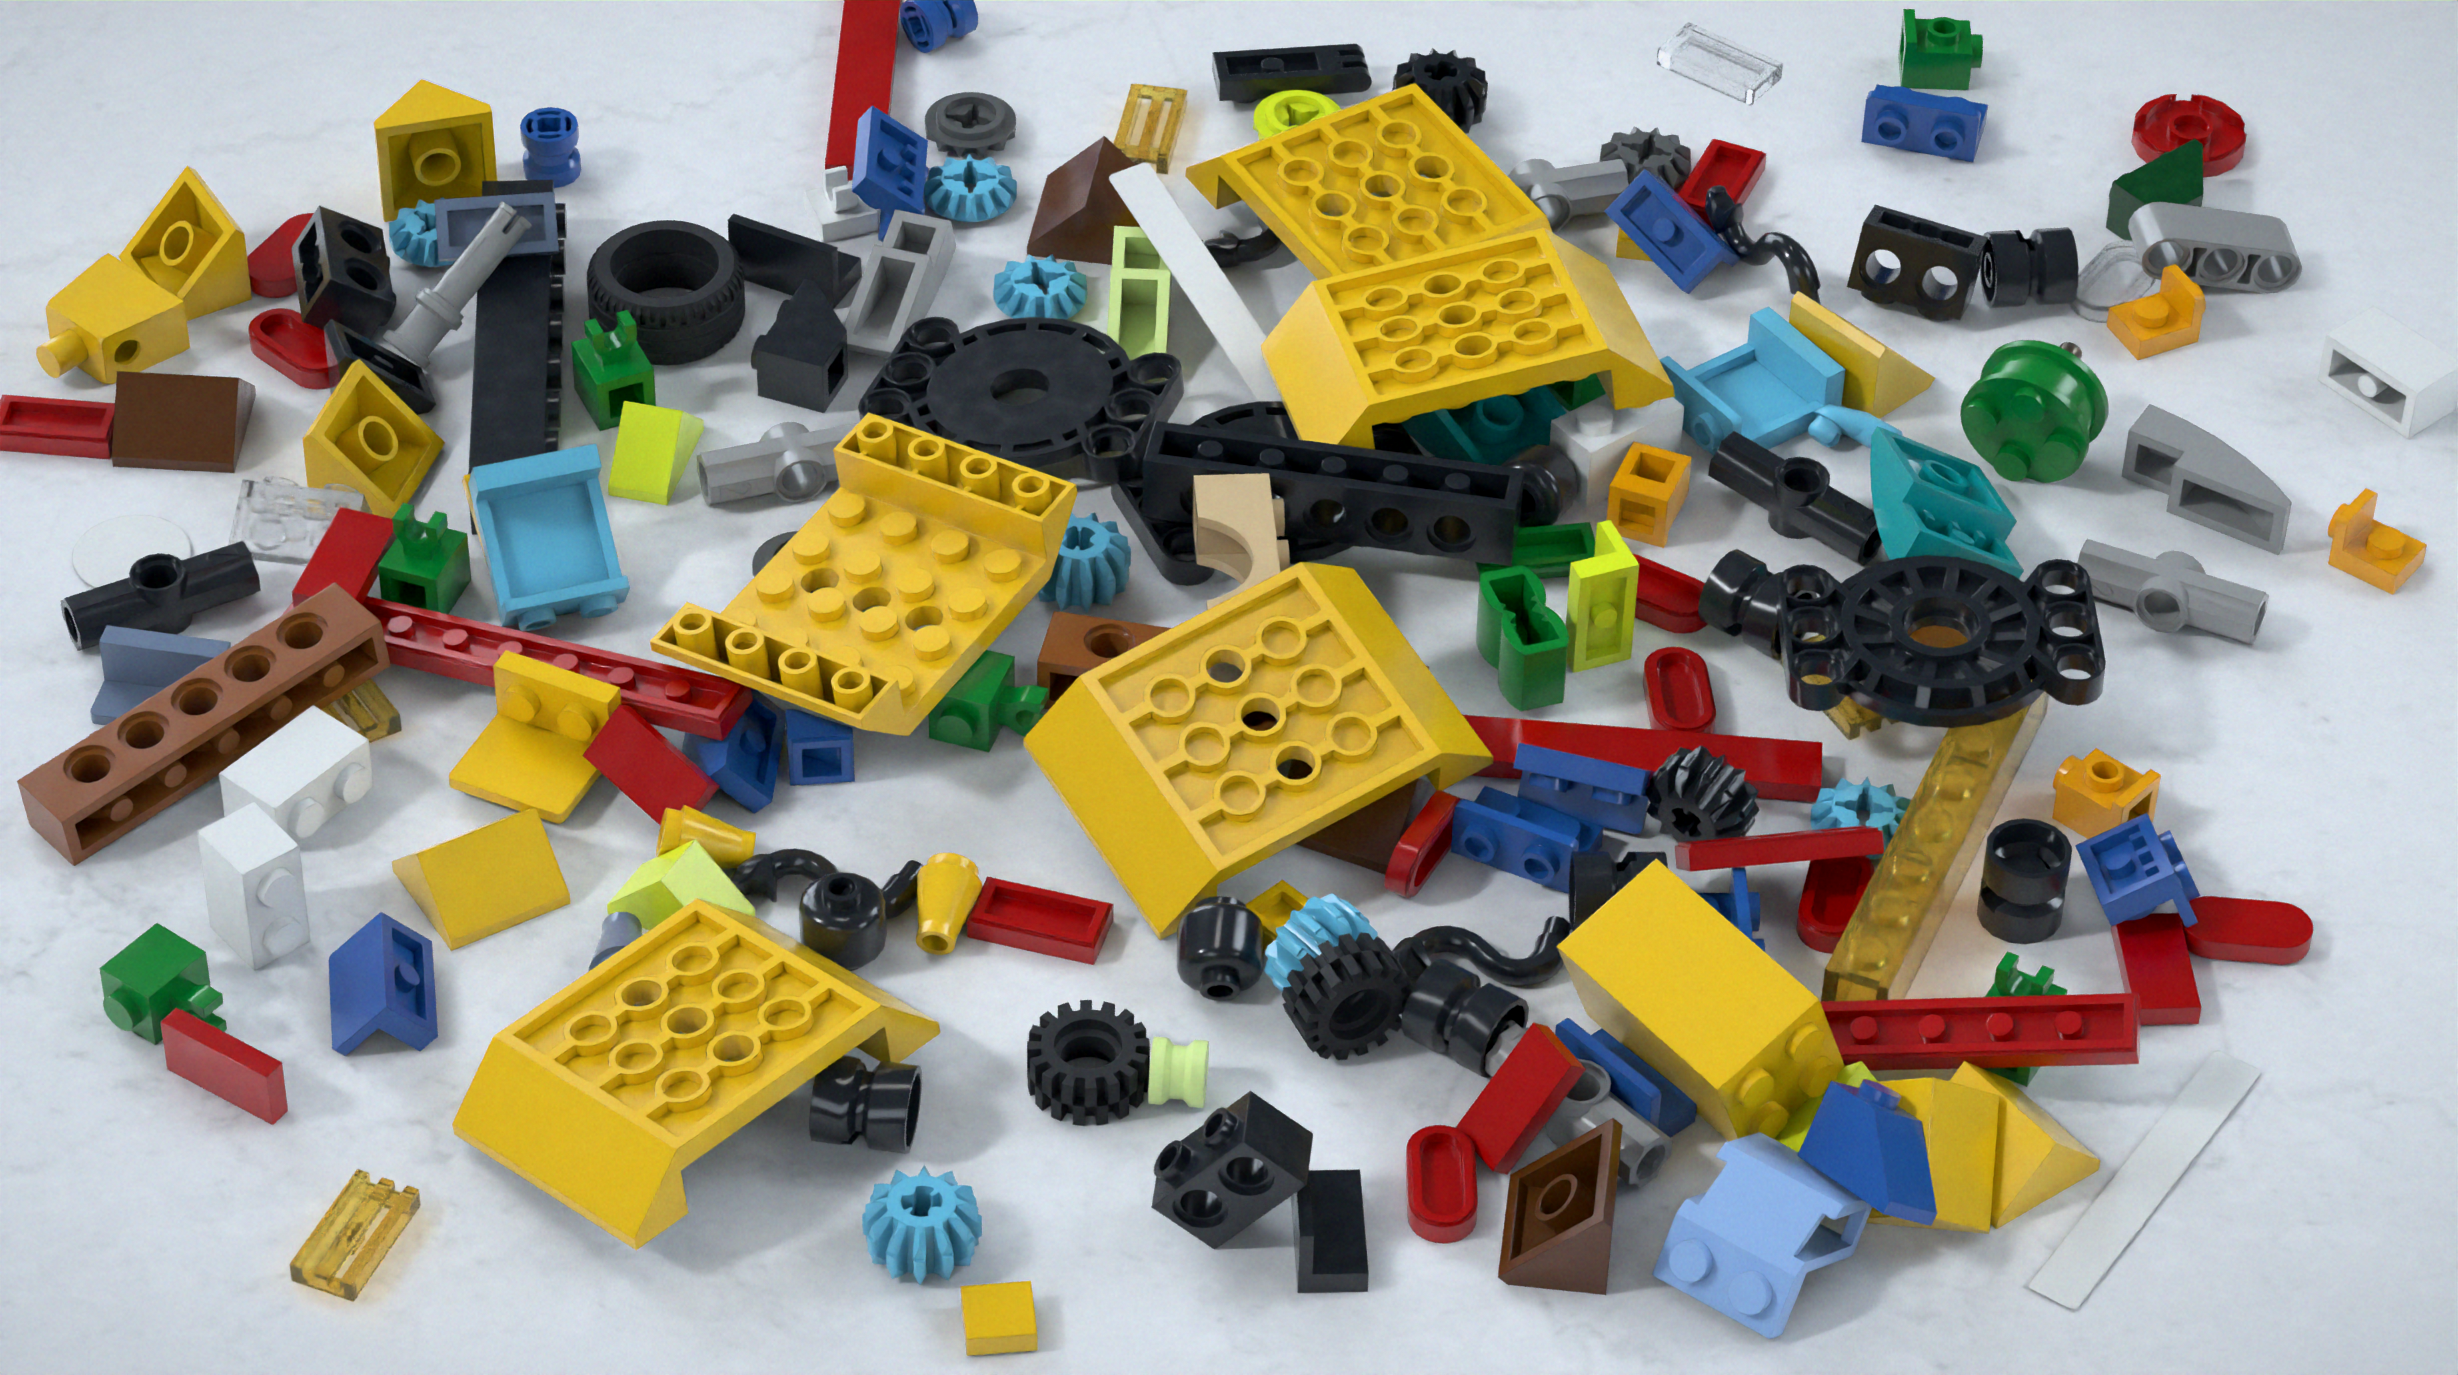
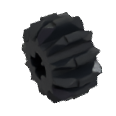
(1449, 82)
(1701, 797)

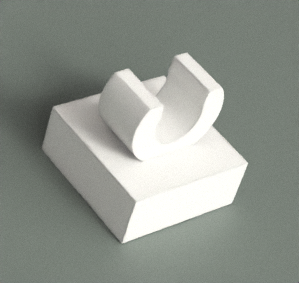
(837, 210)

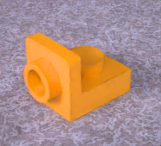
(2161, 319)
(2370, 547)

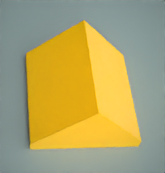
(433, 148)
(192, 248)
(1874, 375)
(369, 442)
(485, 879)
(2032, 1150)
(1960, 1151)

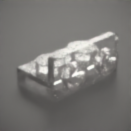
(287, 520)

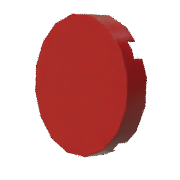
(2169, 123)

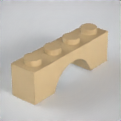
(1237, 535)

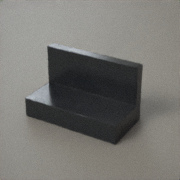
(785, 259)
(1330, 1233)

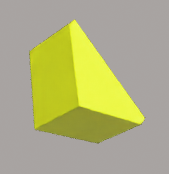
(652, 452)
(674, 881)

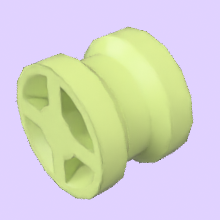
(1178, 1072)

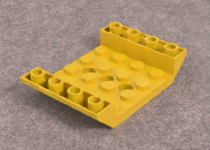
(1363, 151)
(1454, 334)
(919, 534)
(1190, 794)
(614, 1102)

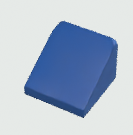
(818, 749)

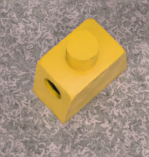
(112, 323)

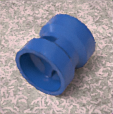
(932, 21)
(550, 146)

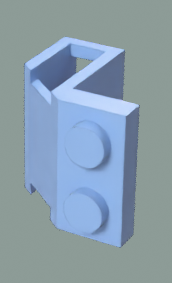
(1758, 1233)

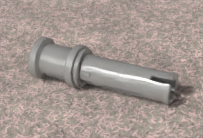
(440, 308)

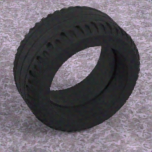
(662, 257)

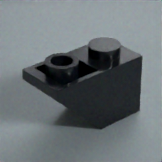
(803, 352)

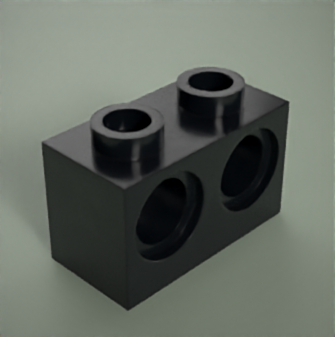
(1919, 247)
(343, 273)
(1232, 1170)

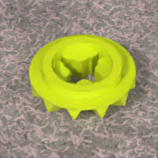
(1290, 106)

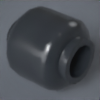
(1547, 486)
(844, 919)
(1220, 946)

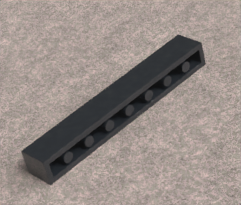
(515, 349)

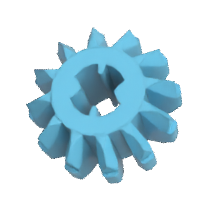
(1089, 565)
(1308, 928)
(922, 1225)

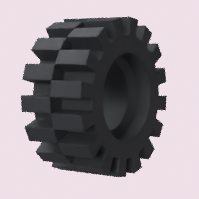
(1347, 996)
(1088, 1089)

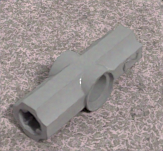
(1572, 189)
(783, 462)
(2173, 592)
(1590, 1105)

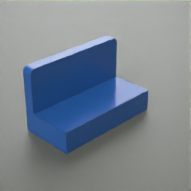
(1669, 231)
(747, 757)
(384, 983)
(1631, 1078)

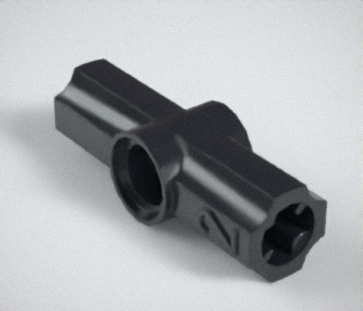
(1797, 497)
(161, 594)

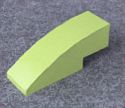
(1138, 295)

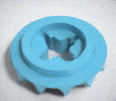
(950, 198)
(411, 240)
(1019, 296)
(1840, 805)

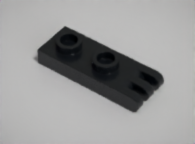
(1262, 72)

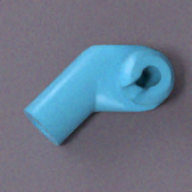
(1837, 420)

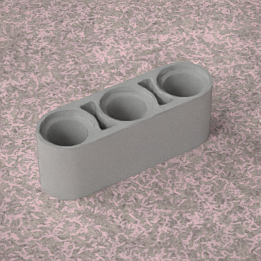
(2216, 246)

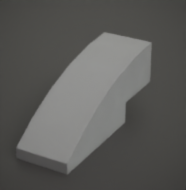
(899, 282)
(2206, 480)

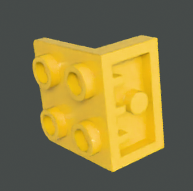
(537, 738)

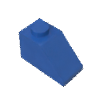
(1872, 1150)

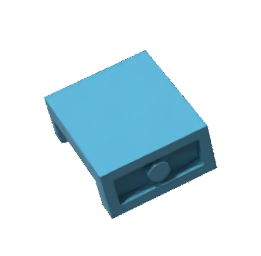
(1758, 388)
(547, 537)

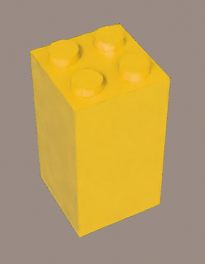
(1702, 1005)

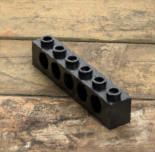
(1346, 491)

